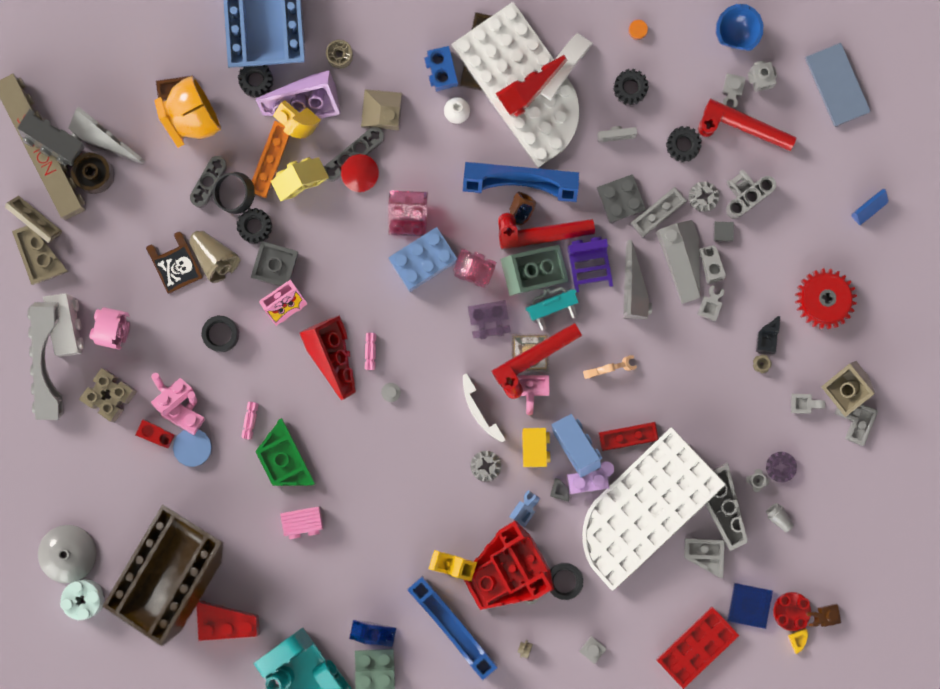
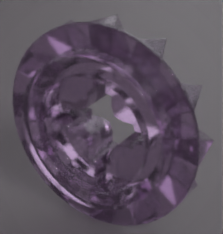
(787, 473)

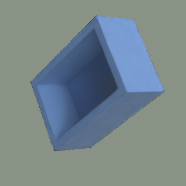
(423, 259)

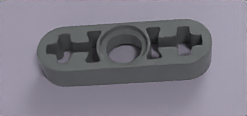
(196, 191)

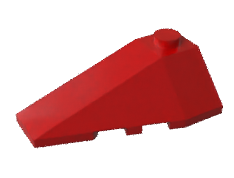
(520, 94)

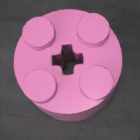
(110, 328)

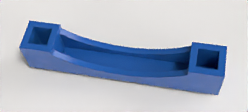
(484, 176)
(452, 627)

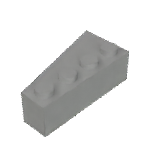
(726, 511)

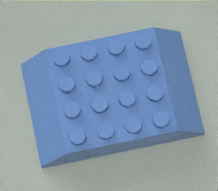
(264, 32)

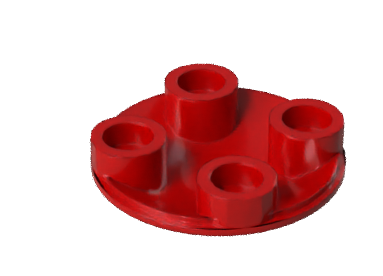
(359, 173)
(791, 611)

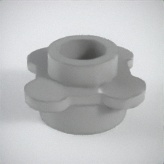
(763, 481)

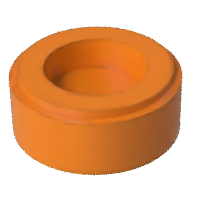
(638, 29)

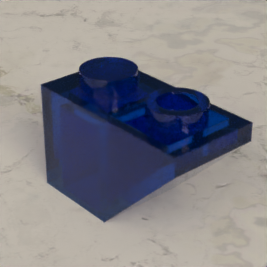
(372, 633)

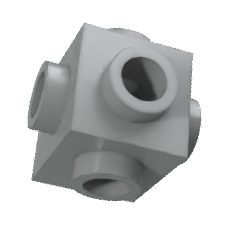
(762, 76)

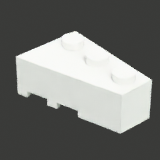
(65, 334)

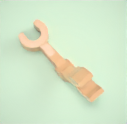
(610, 368)

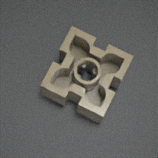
(119, 394)

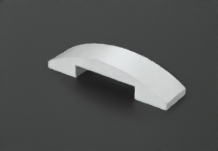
(574, 51)
(469, 389)

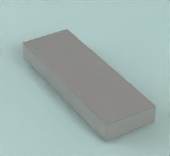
(658, 212)

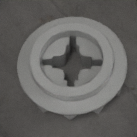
(701, 204)
(494, 469)

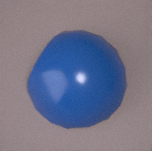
(739, 27)

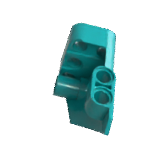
(299, 665)

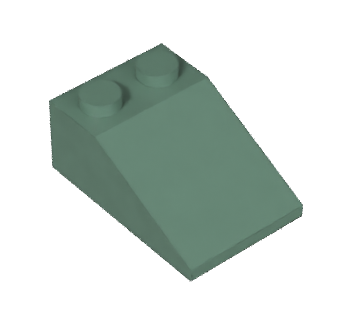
(534, 270)

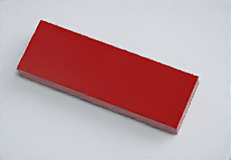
(628, 436)

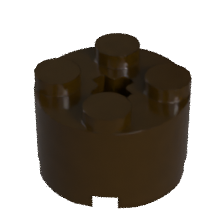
(82, 173)

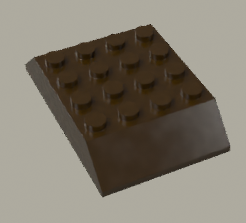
(165, 576)

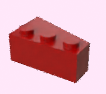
(220, 622)

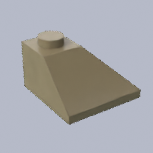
(381, 109)
(849, 388)

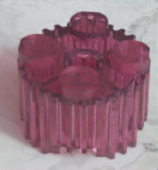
(474, 268)

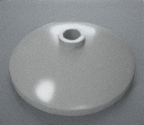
(79, 549)

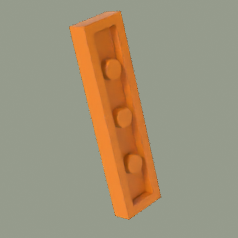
(270, 159)

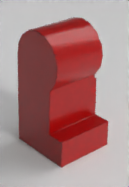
(154, 434)

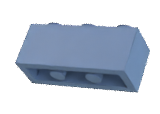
(577, 445)

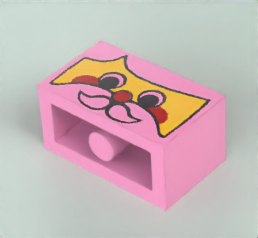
(283, 302)

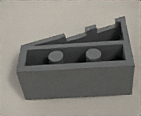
(49, 139)

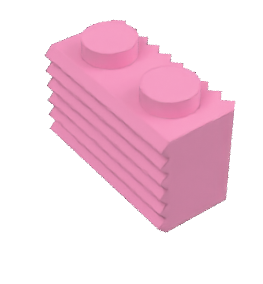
(302, 521)

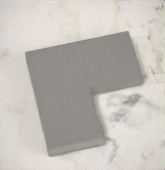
(861, 424)

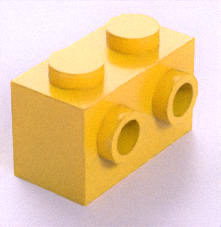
(534, 447)

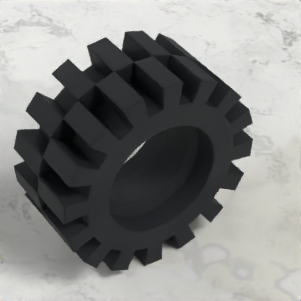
(634, 76)
(259, 90)
(687, 133)
(254, 214)

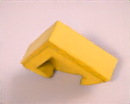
(798, 640)

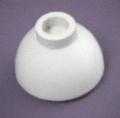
(457, 110)

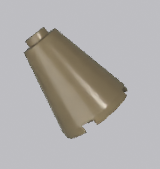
(213, 256)

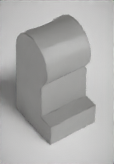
(712, 264)

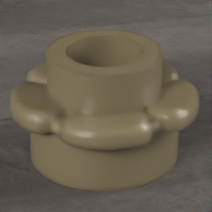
(762, 358)
(524, 649)

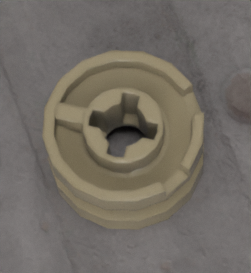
(339, 46)

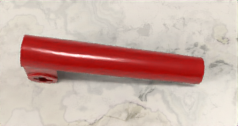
(717, 112)
(512, 237)
(507, 372)

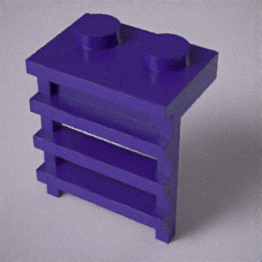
(589, 251)

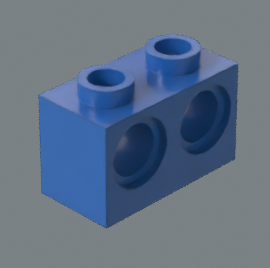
(445, 68)

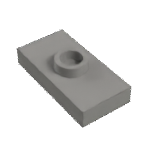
(617, 133)

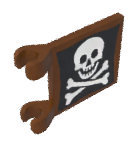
(176, 266)

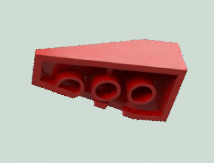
(328, 350)

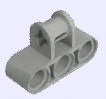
(743, 188)

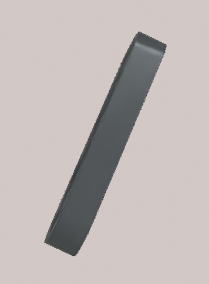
(350, 150)

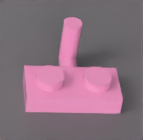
(533, 386)
(170, 396)
(185, 417)

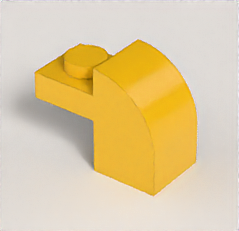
(296, 123)
(452, 565)

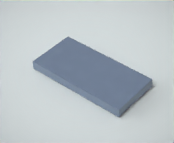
(837, 84)

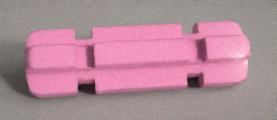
(370, 351)
(250, 419)

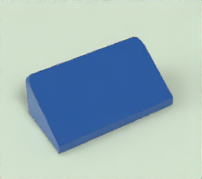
(870, 207)

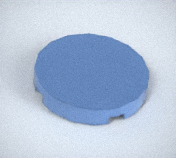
(192, 449)

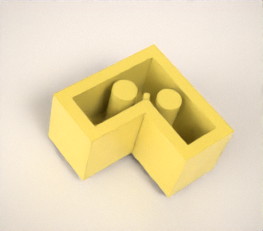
(299, 177)

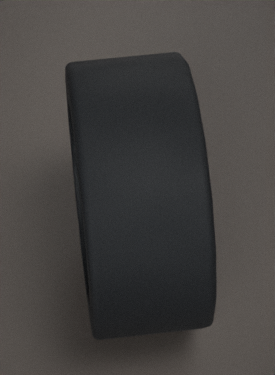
(220, 319)
(579, 581)

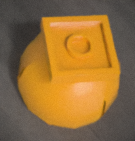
(187, 112)

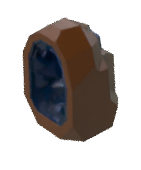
(522, 207)

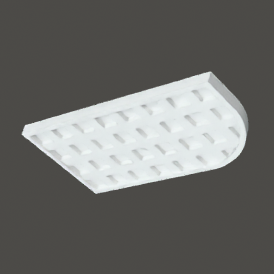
(507, 51)
(646, 507)

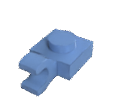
(523, 511)

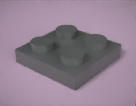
(621, 198)
(274, 264)

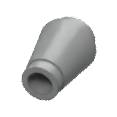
(778, 515)

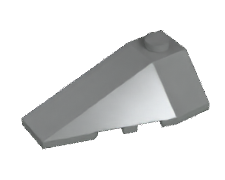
(92, 133)
(681, 253)
(635, 293)

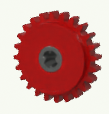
(837, 292)

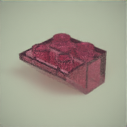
(407, 213)

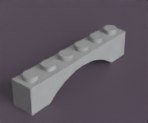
(47, 399)

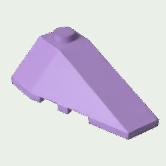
(312, 92)

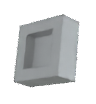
(592, 649)

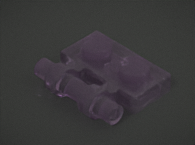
(489, 313)

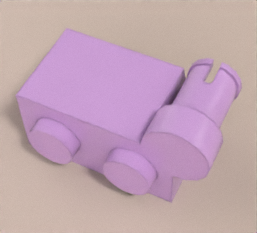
(593, 481)

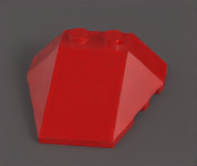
(509, 570)

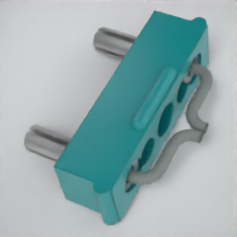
(552, 304)

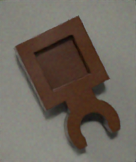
(826, 616)

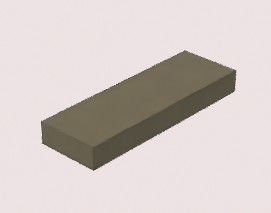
(33, 219)

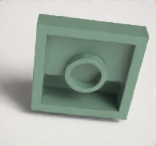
(374, 669)

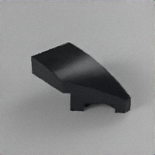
(767, 337)

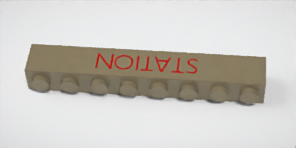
(51, 172)

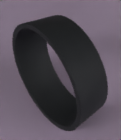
(249, 193)

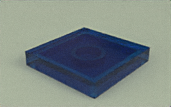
(750, 605)

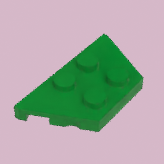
(282, 458)

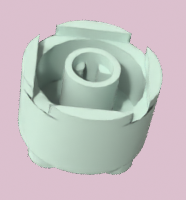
(72, 603)

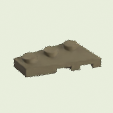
(37, 256)

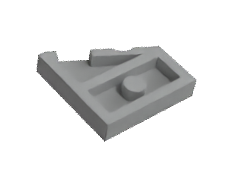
(706, 554)

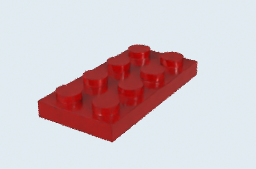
(697, 647)

